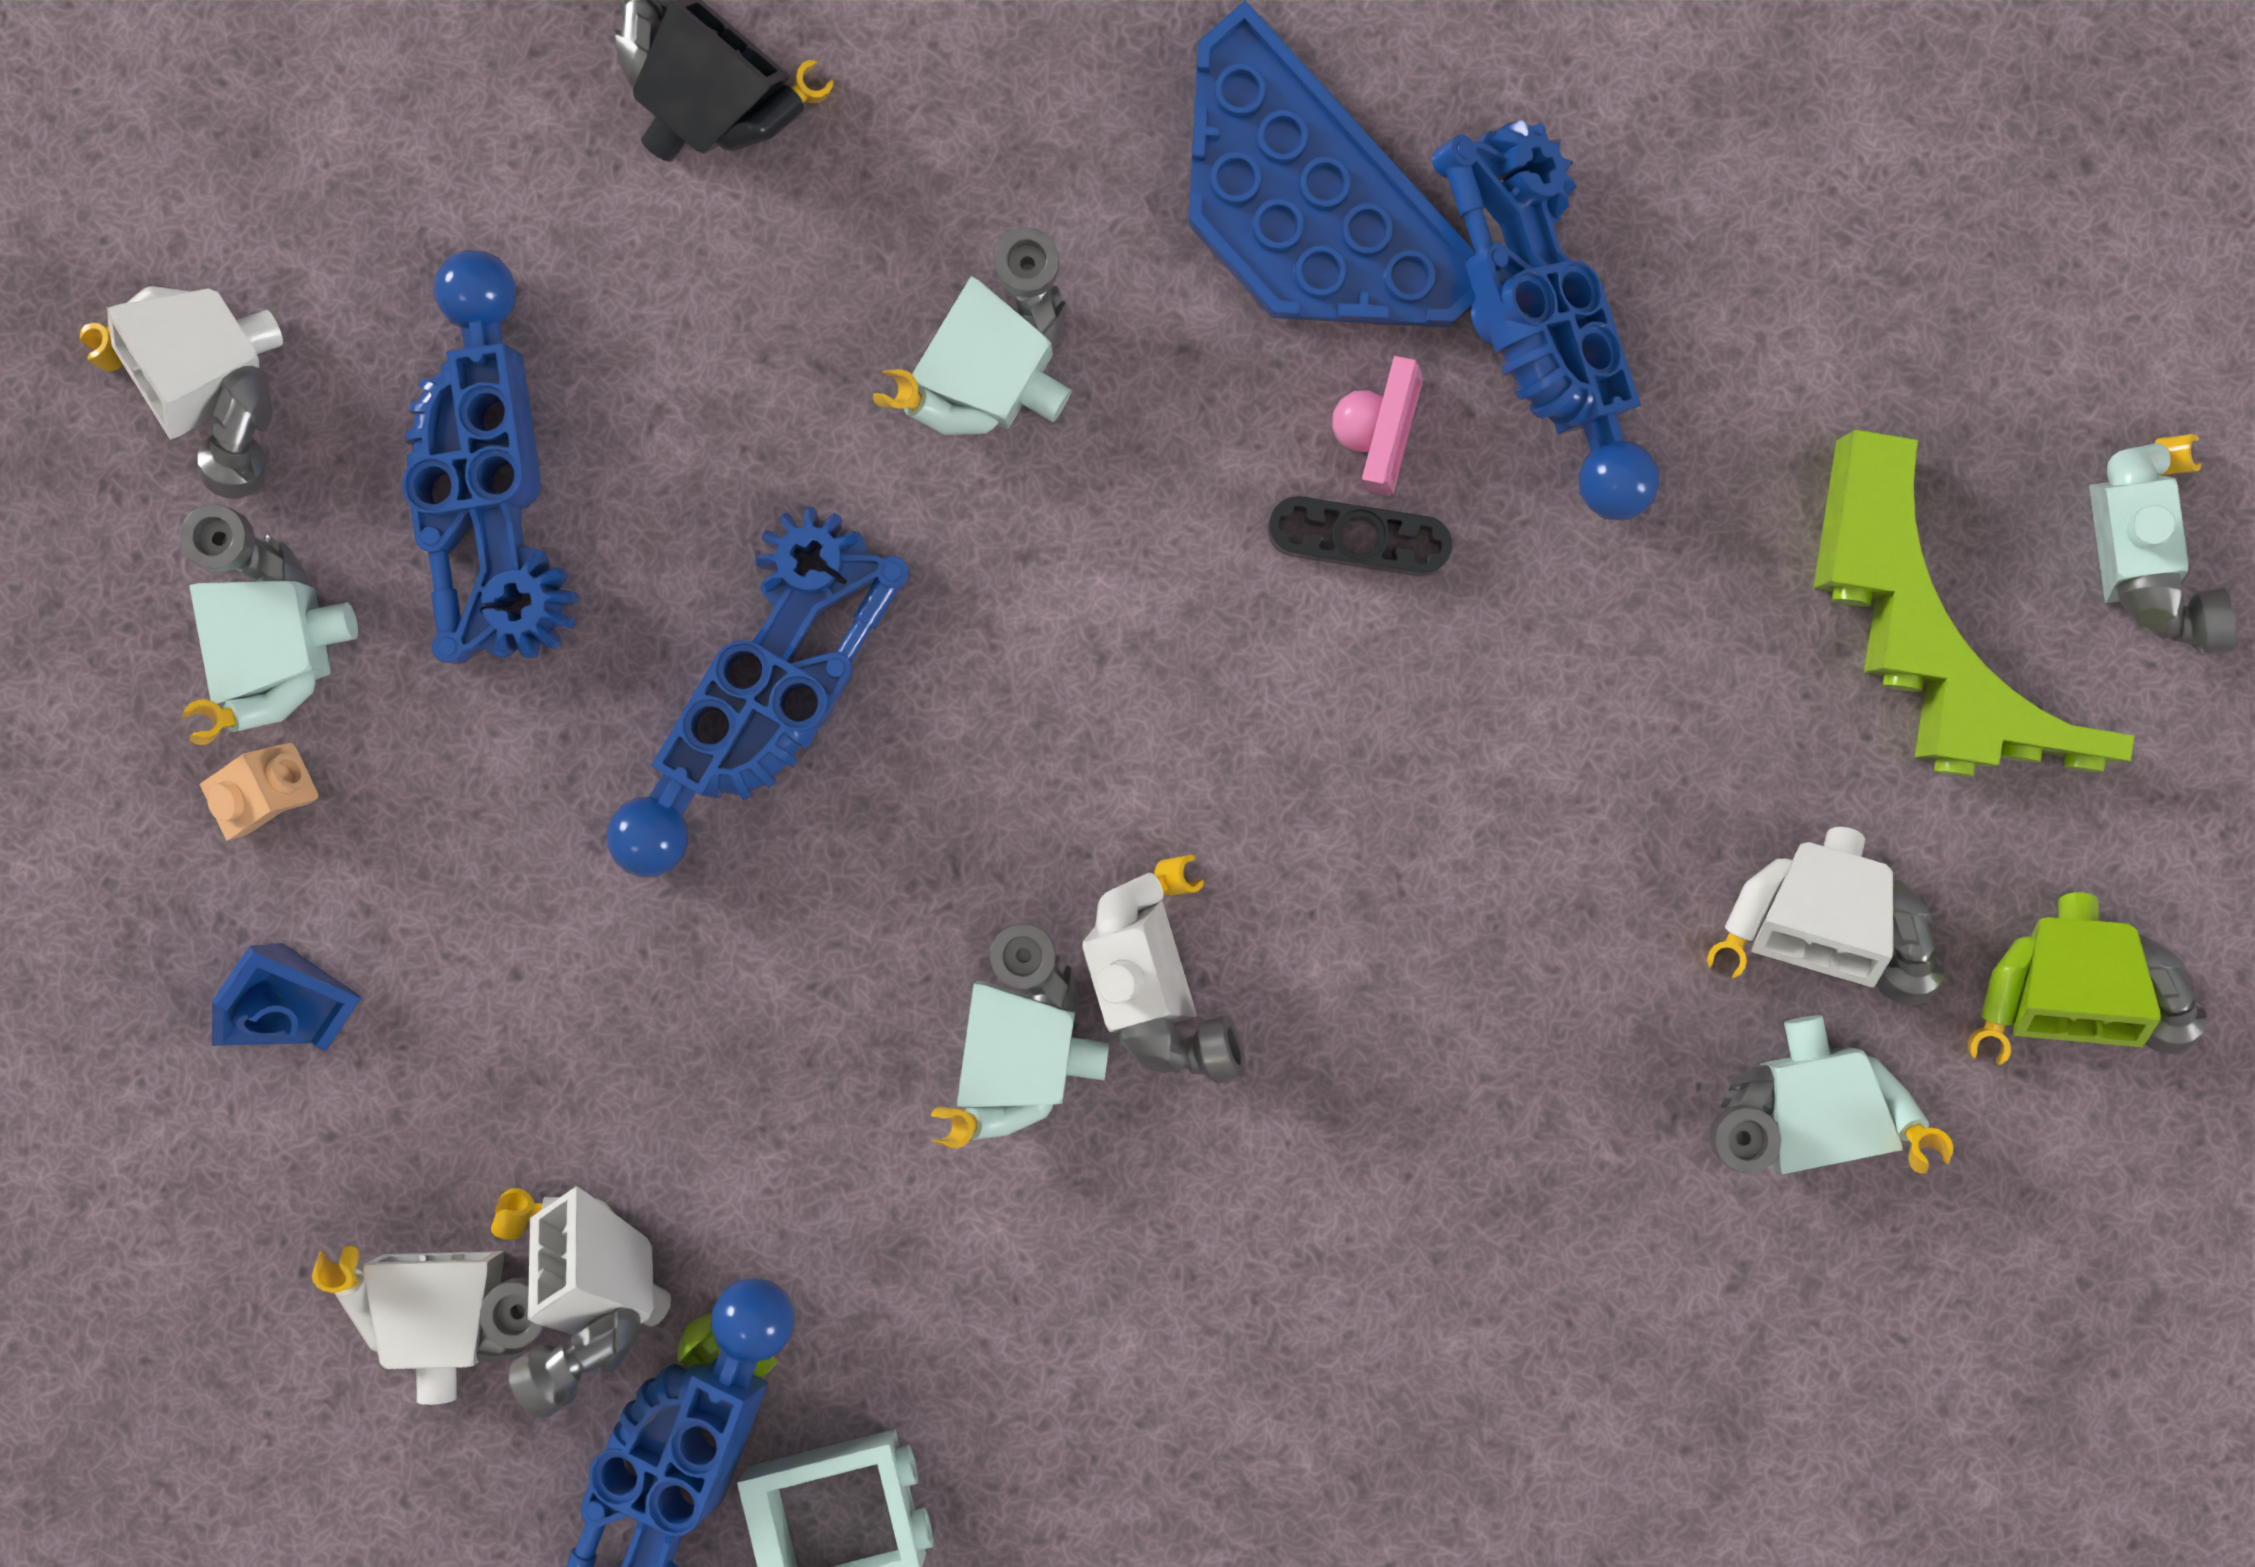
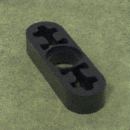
(1404, 558)

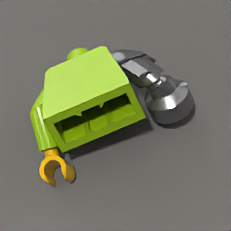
(2090, 986)

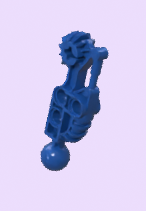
(1546, 308)
(451, 439)
(650, 832)
(665, 1438)

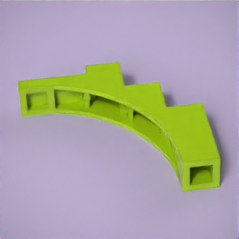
(1876, 553)

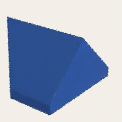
(279, 1000)

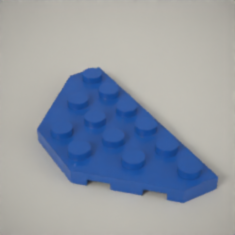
(1307, 198)

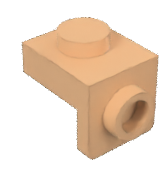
(258, 789)

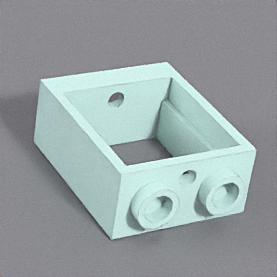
(897, 1469)

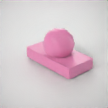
(1380, 424)

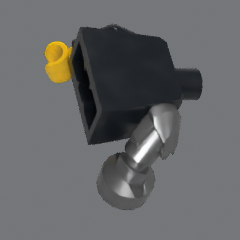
(704, 79)

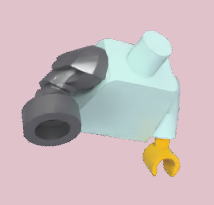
(987, 354)
(2146, 550)
(256, 638)
(1020, 1042)
(1819, 1110)

